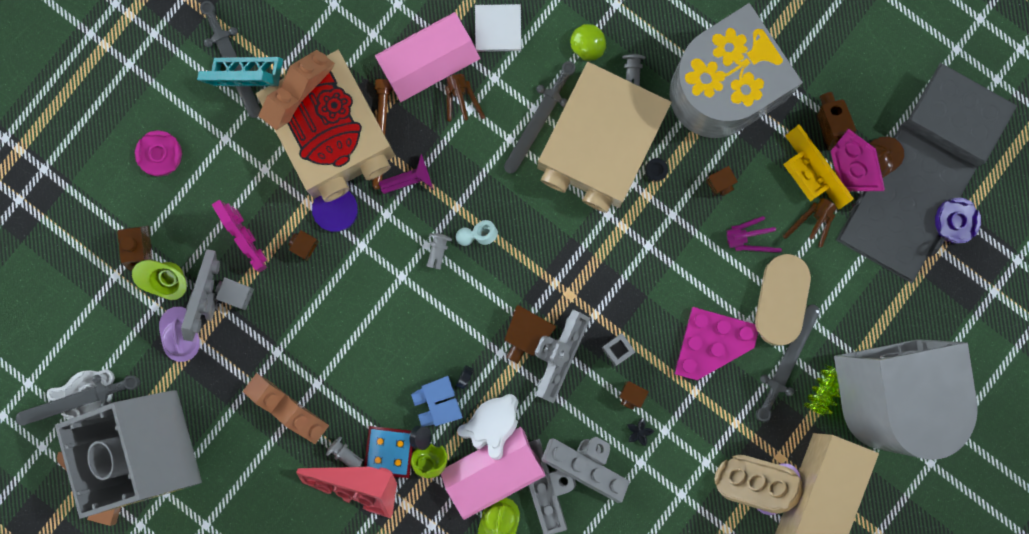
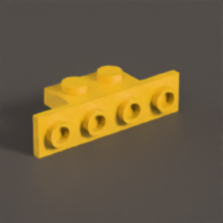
(813, 171)

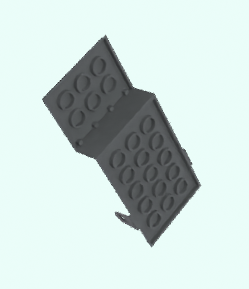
(942, 146)

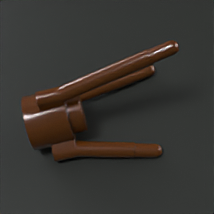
(457, 86)
(823, 212)

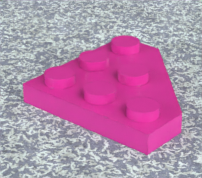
(244, 238)
(712, 342)

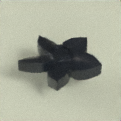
(639, 432)

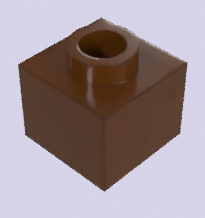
(722, 181)
(303, 245)
(632, 395)

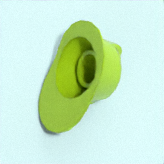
(160, 279)
(500, 518)

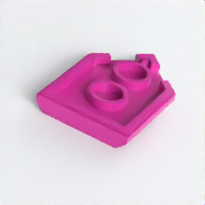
(857, 164)

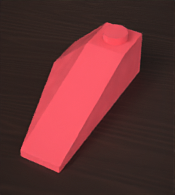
(366, 485)

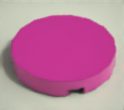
(158, 153)

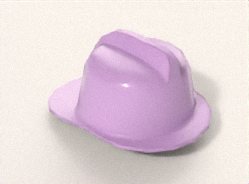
(172, 338)

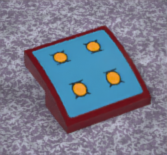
(389, 450)

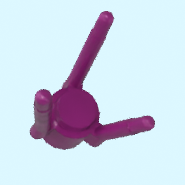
(737, 237)

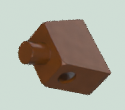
(834, 119)
(134, 245)
(525, 333)

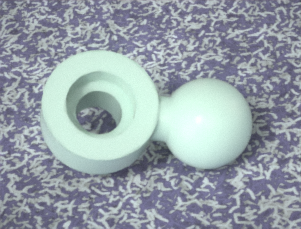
(466, 236)

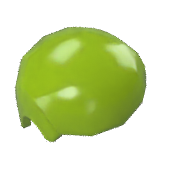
(588, 42)
(429, 462)

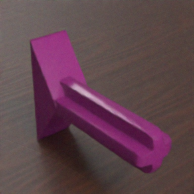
(407, 178)

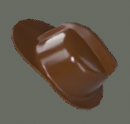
(889, 154)

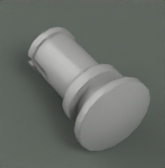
(633, 67)
(437, 250)
(344, 454)

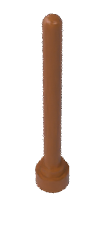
(383, 90)

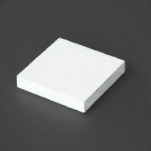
(498, 27)

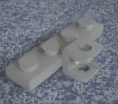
(202, 299)
(560, 355)
(587, 467)
(546, 493)

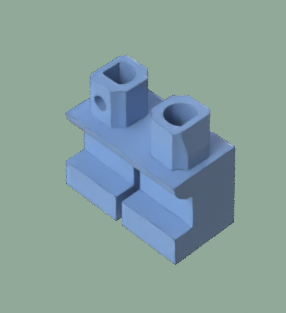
(435, 392)

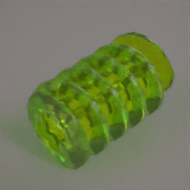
(824, 393)

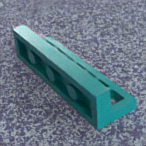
(245, 76)

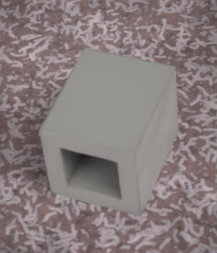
(234, 293)
(618, 349)

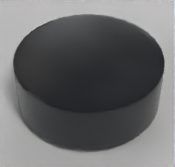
(656, 170)
(464, 377)
(420, 437)

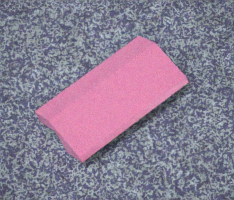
(427, 57)
(482, 481)

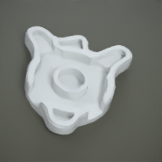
(78, 383)
(492, 424)

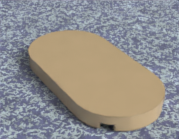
(783, 300)
(759, 484)

